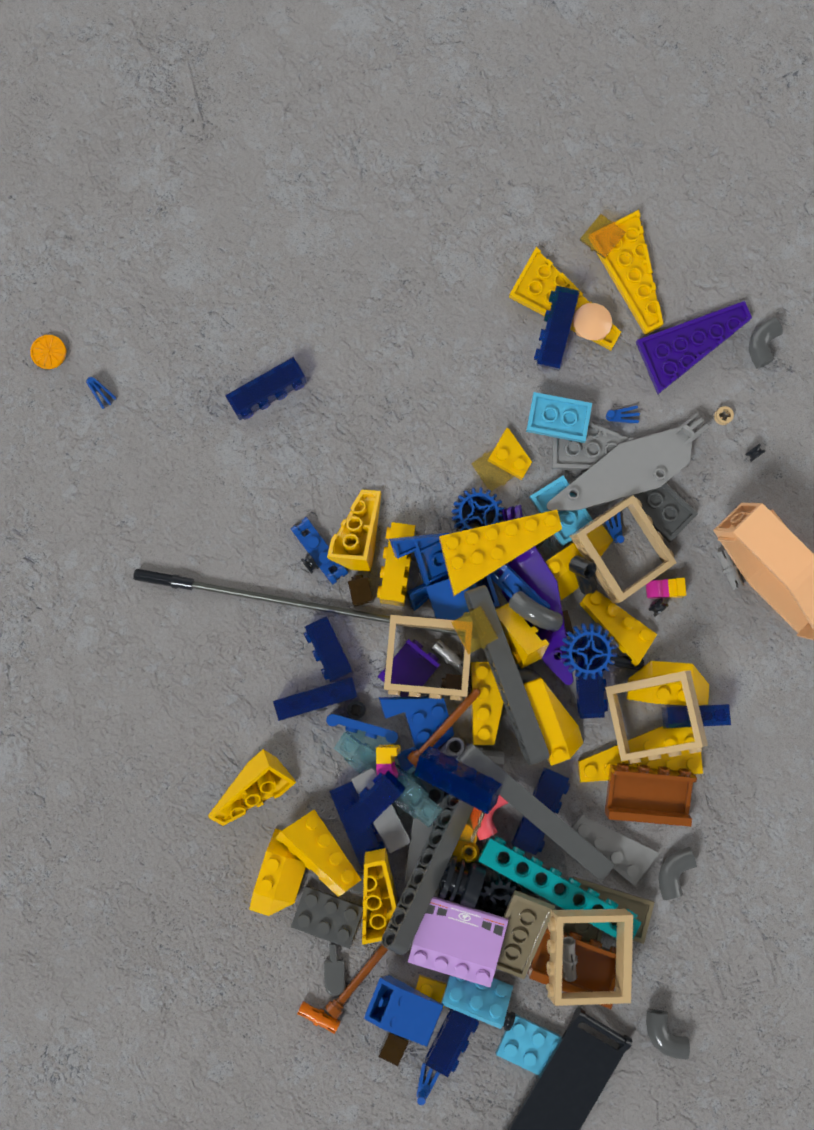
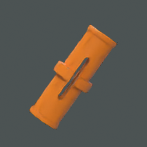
(318, 1017)

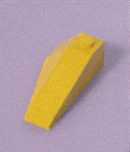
(356, 538)
(560, 562)
(556, 724)
(258, 781)

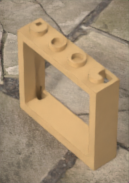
(602, 573)
(416, 691)
(693, 710)
(623, 956)

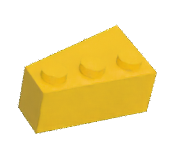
(521, 638)

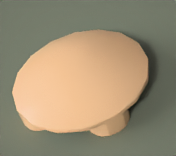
(592, 321)

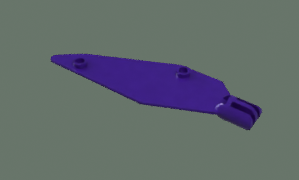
(538, 576)

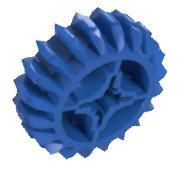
(469, 498)
(587, 660)

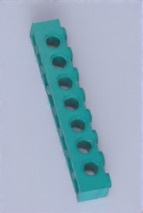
(489, 857)

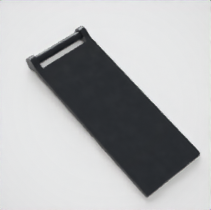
(571, 1078)

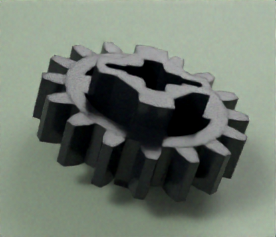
(499, 895)

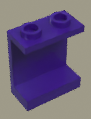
(411, 666)

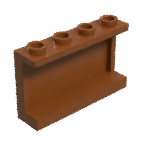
(649, 794)
(594, 968)

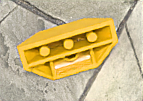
(668, 693)
(277, 879)

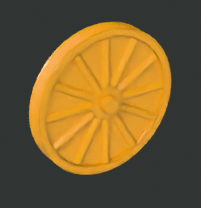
(48, 352)

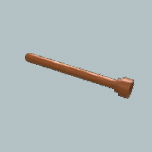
(414, 755)
(335, 1007)

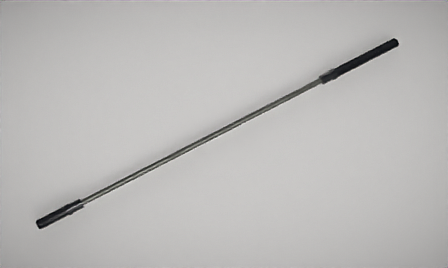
(177, 581)

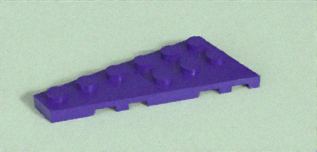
(679, 348)

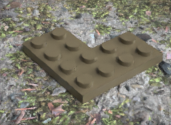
(639, 905)
(525, 929)

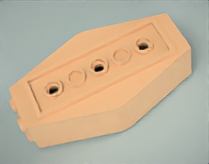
(772, 563)

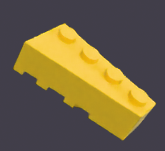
(396, 570)
(319, 851)
(378, 896)

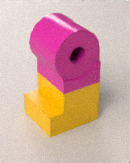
(666, 588)
(386, 759)

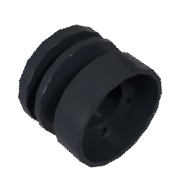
(462, 882)

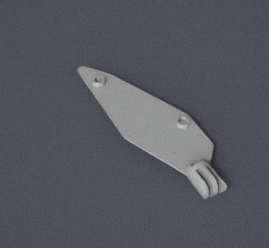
(632, 468)

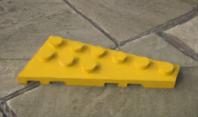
(632, 273)
(535, 287)
(484, 549)
(598, 765)

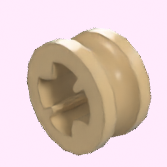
(728, 410)

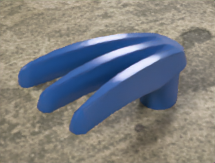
(94, 386)
(615, 415)
(615, 532)
(423, 1088)

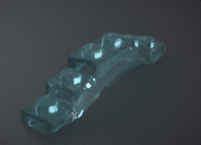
(412, 800)

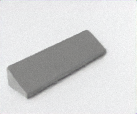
(388, 822)
(419, 837)

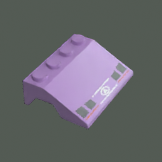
(459, 941)

